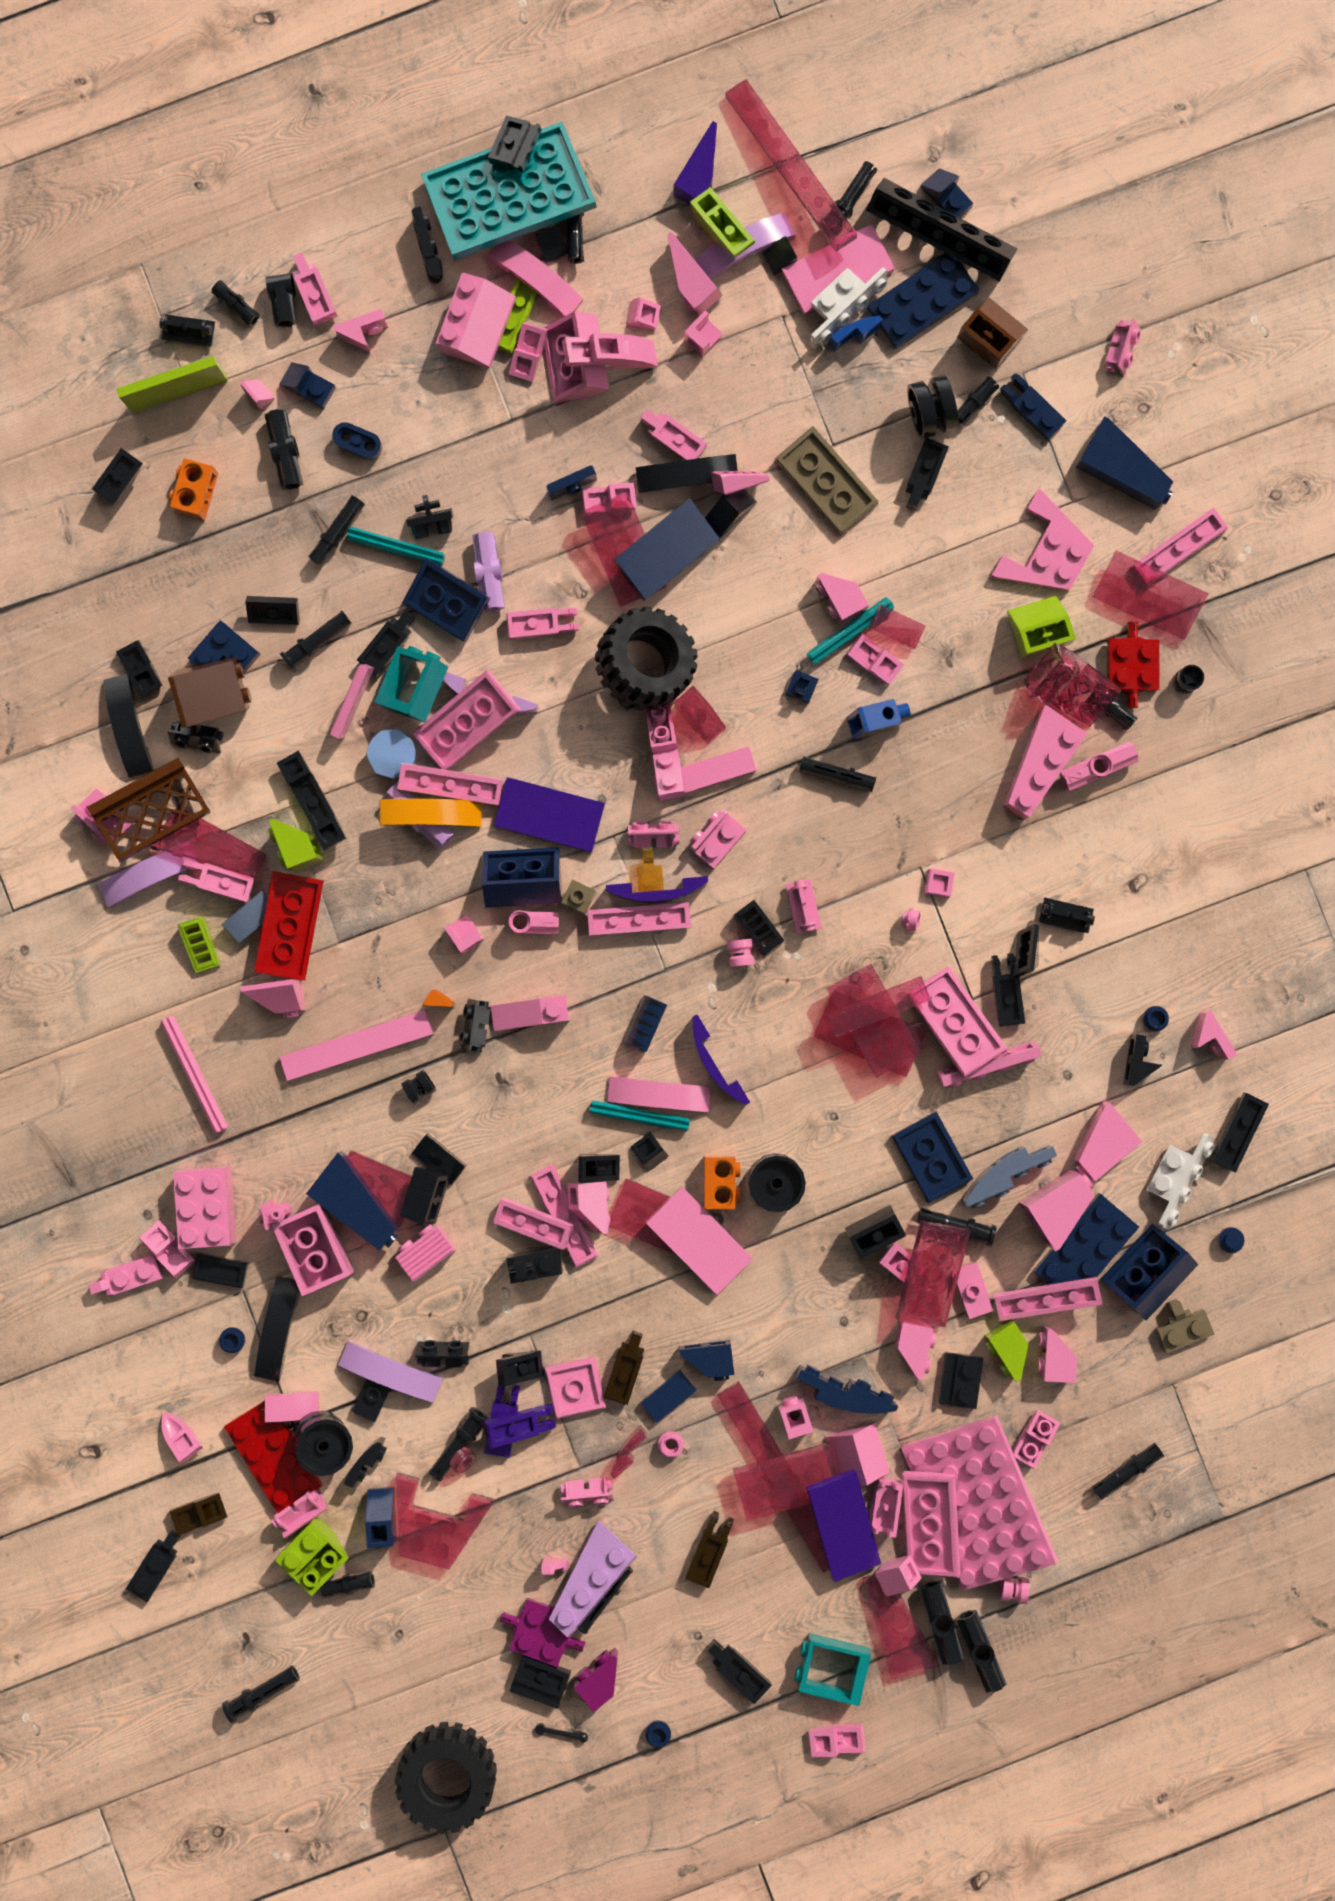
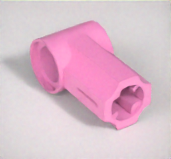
(537, 922)

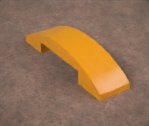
(430, 812)

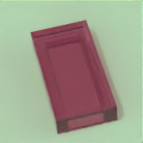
(897, 626)

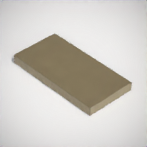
(826, 480)

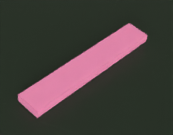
(356, 1045)

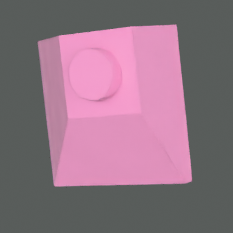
(279, 997)

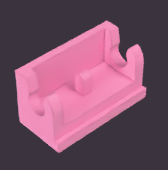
(885, 1505)

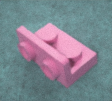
(85, 818)
(717, 838)

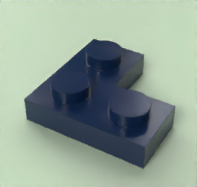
(223, 643)

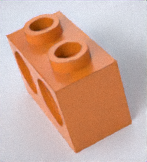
(201, 489)
(713, 1182)

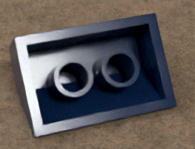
(521, 877)
(1149, 1271)

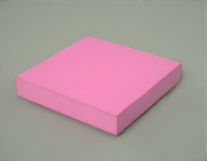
(575, 1387)

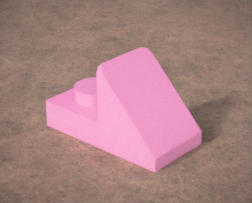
(355, 329)
(1210, 1030)
(896, 1261)

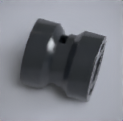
(1191, 675)
(418, 1087)

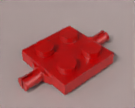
(1133, 664)

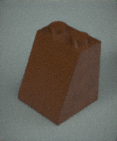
(209, 691)

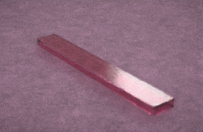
(791, 165)
(764, 1447)

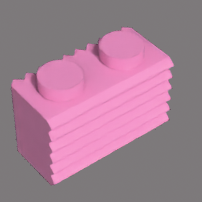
(425, 1252)

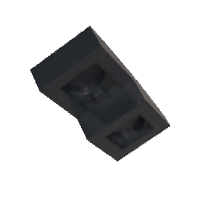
(139, 668)

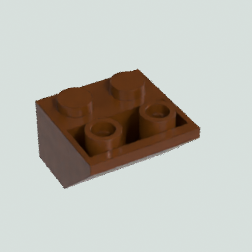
(991, 332)

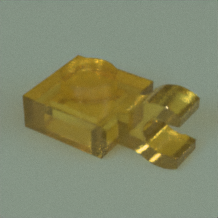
(649, 876)

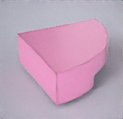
(552, 1564)

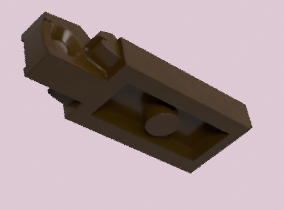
(625, 1370)

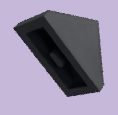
(729, 511)
(598, 1167)

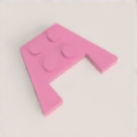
(1057, 555)

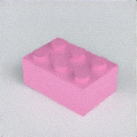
(204, 1207)
(313, 1249)

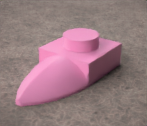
(180, 1437)

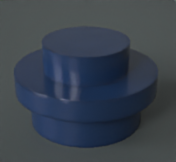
(1155, 1018)
(1231, 1240)
(232, 1340)
(658, 1733)

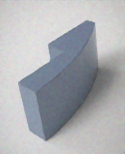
(246, 918)

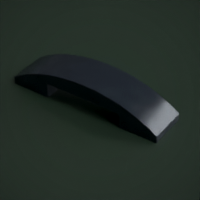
(682, 472)
(126, 726)
(312, 800)
(276, 1329)

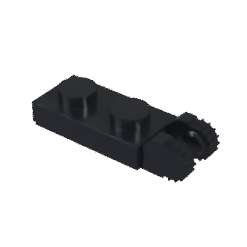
(427, 247)
(1007, 993)

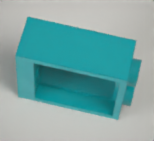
(425, 690)
(849, 1696)

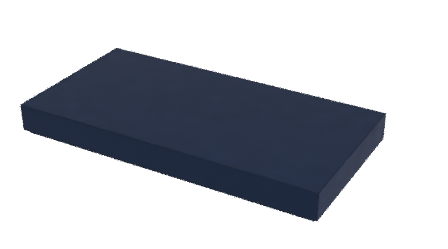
(666, 549)

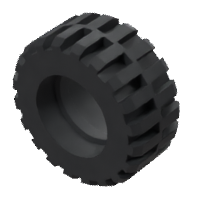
(665, 636)
(438, 1810)

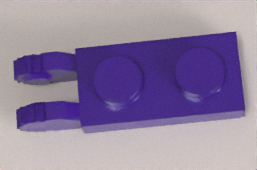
(500, 1409)
(518, 1426)

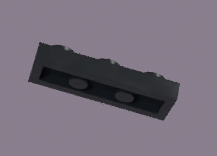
(1239, 1132)

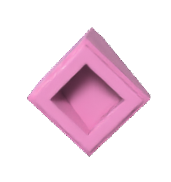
(643, 314)
(257, 393)

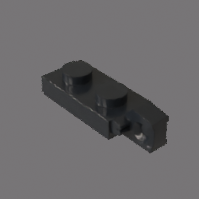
(925, 471)
(384, 644)
(154, 1567)
(739, 1671)

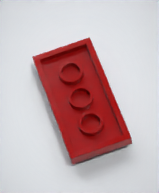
(288, 925)
(270, 1457)

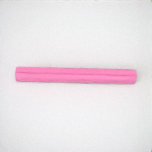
(194, 1074)

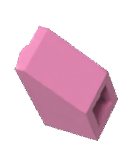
(843, 597)
(589, 1204)
(914, 1344)
(1056, 1359)

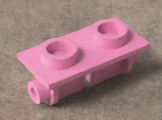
(1124, 336)
(642, 833)
(803, 906)
(272, 1213)
(577, 1495)
(304, 1511)

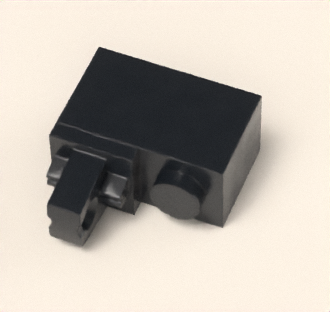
(534, 1264)

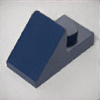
(946, 193)
(307, 385)

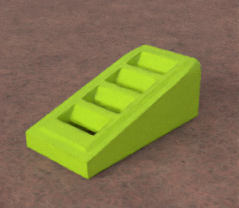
(190, 947)

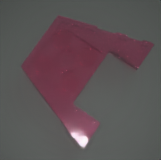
(430, 1534)

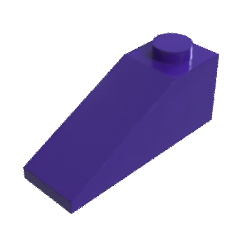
(698, 171)

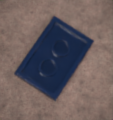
(446, 600)
(932, 1157)

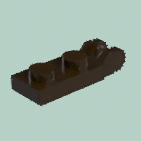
(709, 1552)

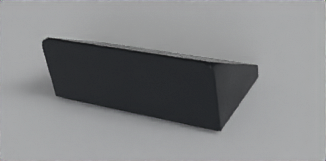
(439, 1157)

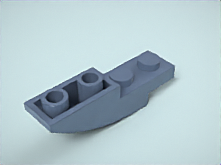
(997, 1177)

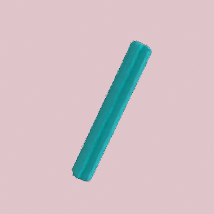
(394, 546)
(846, 633)
(639, 1116)

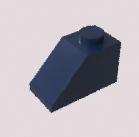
(710, 1358)

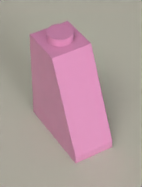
(1105, 1142)

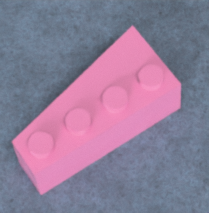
(1045, 756)

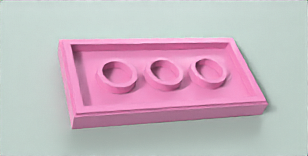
(818, 270)
(466, 720)
(959, 1024)
(699, 1240)
(932, 1522)

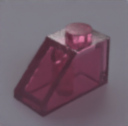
(699, 714)

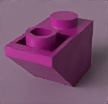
(598, 1682)

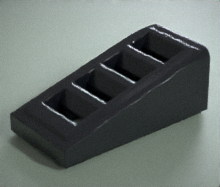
(766, 922)

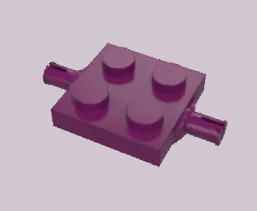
(537, 1635)

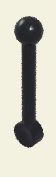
(541, 1729)

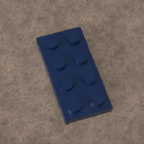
(923, 299)
(1090, 1244)

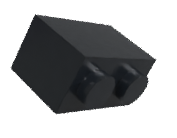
(875, 1232)

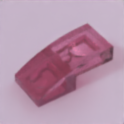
(624, 1457)

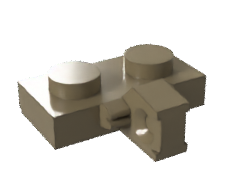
(1183, 1327)

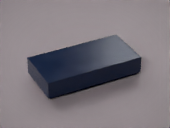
(668, 1396)

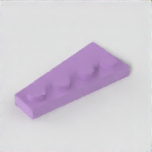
(594, 1575)

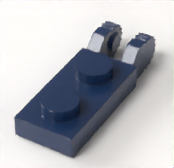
(1033, 408)

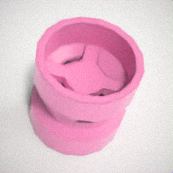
(740, 946)
(1014, 1589)

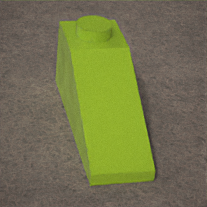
(720, 223)

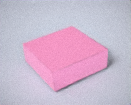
(939, 883)

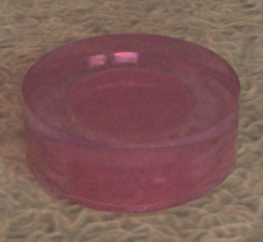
(462, 1460)

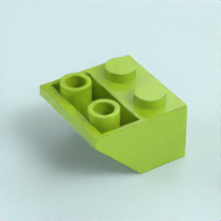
(1040, 626)
(296, 847)
(313, 1556)

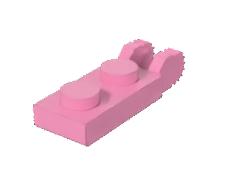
(539, 623)
(218, 881)

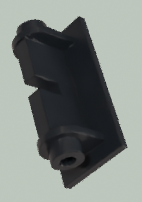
(187, 330)
(206, 740)
(1066, 915)
(474, 1015)
(431, 1352)

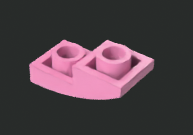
(1035, 1438)

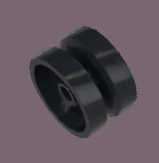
(932, 406)
(767, 1195)
(321, 1457)

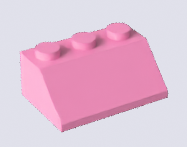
(475, 320)
(573, 382)

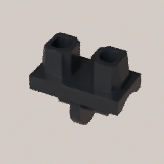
(419, 522)

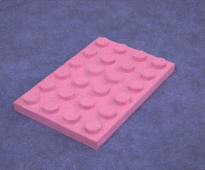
(995, 1511)

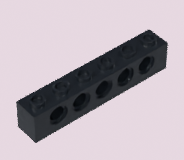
(941, 229)

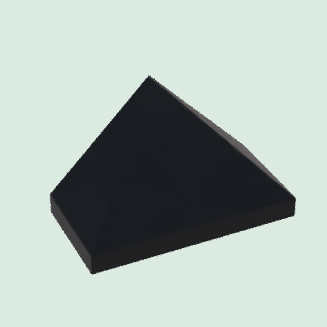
(1027, 951)

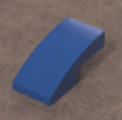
(860, 329)

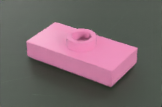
(973, 1291)

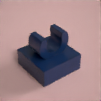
(802, 686)

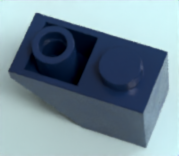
(380, 1518)

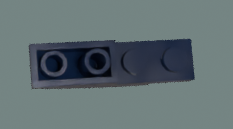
(854, 1398)

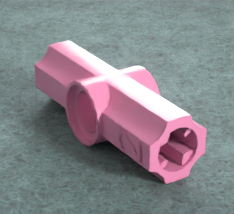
(1112, 760)

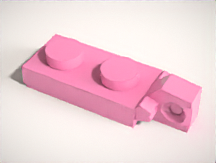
(313, 291)
(673, 435)
(128, 1276)

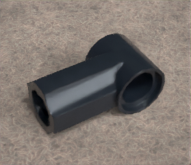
(282, 293)

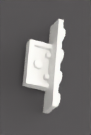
(842, 300)
(1176, 1177)

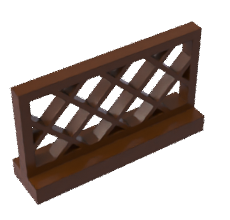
(138, 791)

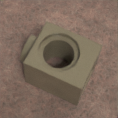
(578, 897)

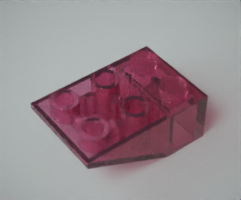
(1070, 686)

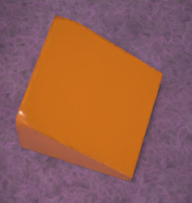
(437, 998)

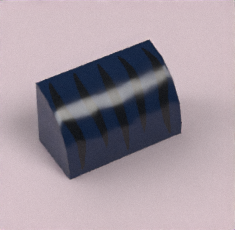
(645, 1023)

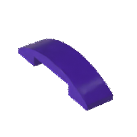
(689, 886)
(733, 1089)

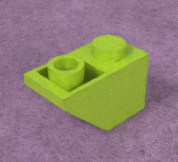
(1010, 1347)

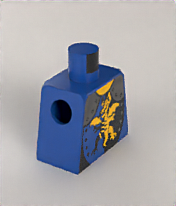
(876, 718)

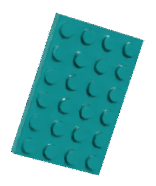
(493, 204)

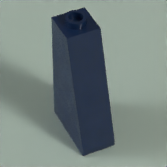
(1124, 466)
(352, 1201)

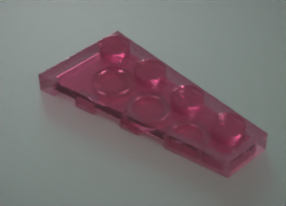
(211, 846)
(899, 1634)

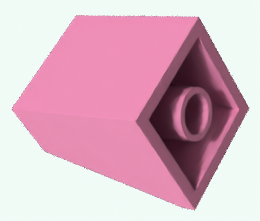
(1058, 1207)

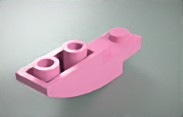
(610, 349)
(665, 753)

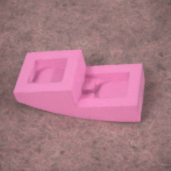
(528, 351)
(594, 496)
(874, 659)
(165, 1249)
(290, 1406)
(837, 1739)

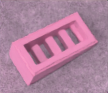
(733, 481)

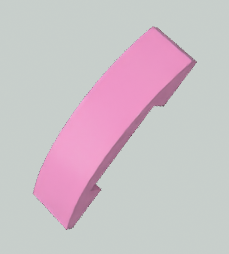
(537, 276)
(659, 1094)

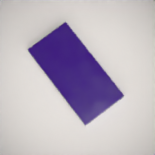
(549, 814)
(843, 1525)

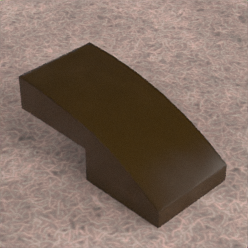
(198, 1513)

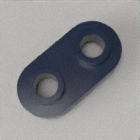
(359, 440)

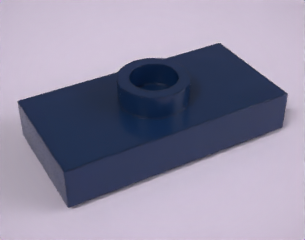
(571, 483)

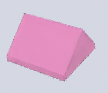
(860, 1450)

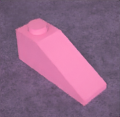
(692, 281)
(530, 1012)

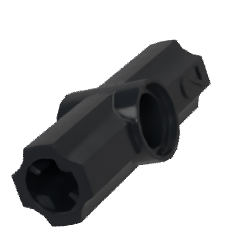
(283, 449)
(945, 1637)
(986, 1664)

